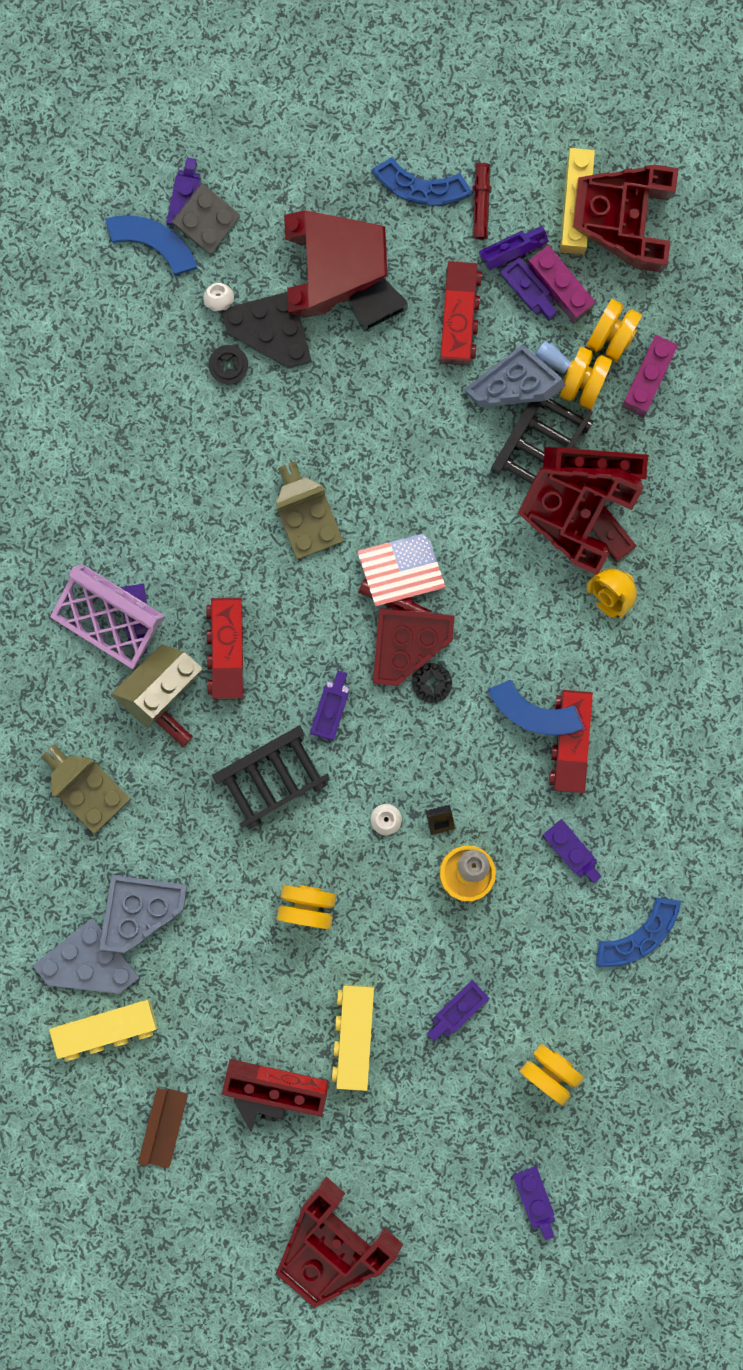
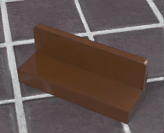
(163, 1127)

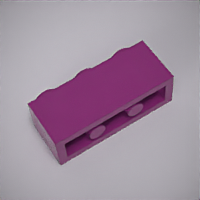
(562, 284)
(649, 375)

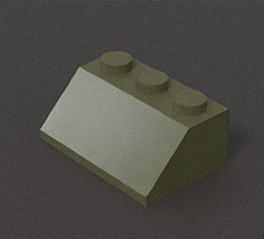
(157, 684)

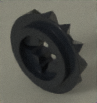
(226, 353)
(441, 690)

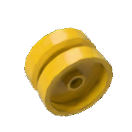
(616, 331)
(586, 378)
(456, 885)
(307, 902)
(553, 1072)

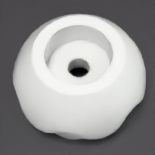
(218, 297)
(378, 823)

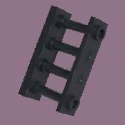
(530, 420)
(271, 752)

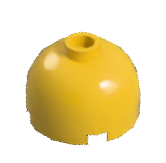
(614, 591)

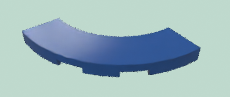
(418, 190)
(155, 235)
(534, 718)
(644, 939)

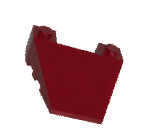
(614, 212)
(340, 259)
(567, 504)
(328, 1254)

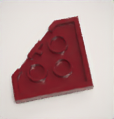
(407, 642)

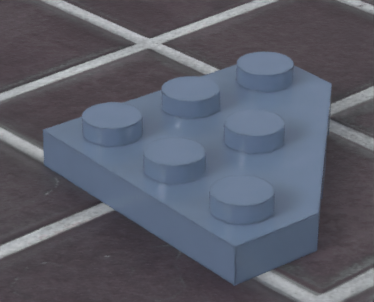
(515, 380)
(138, 910)
(81, 964)

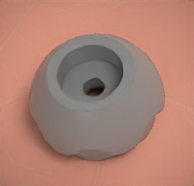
(473, 874)

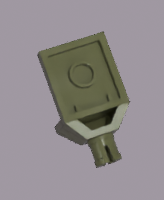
(306, 514)
(84, 788)

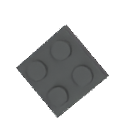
(205, 218)

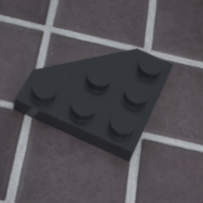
(269, 329)

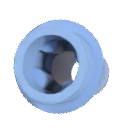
(553, 357)

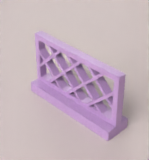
(117, 597)

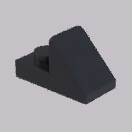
(250, 1109)

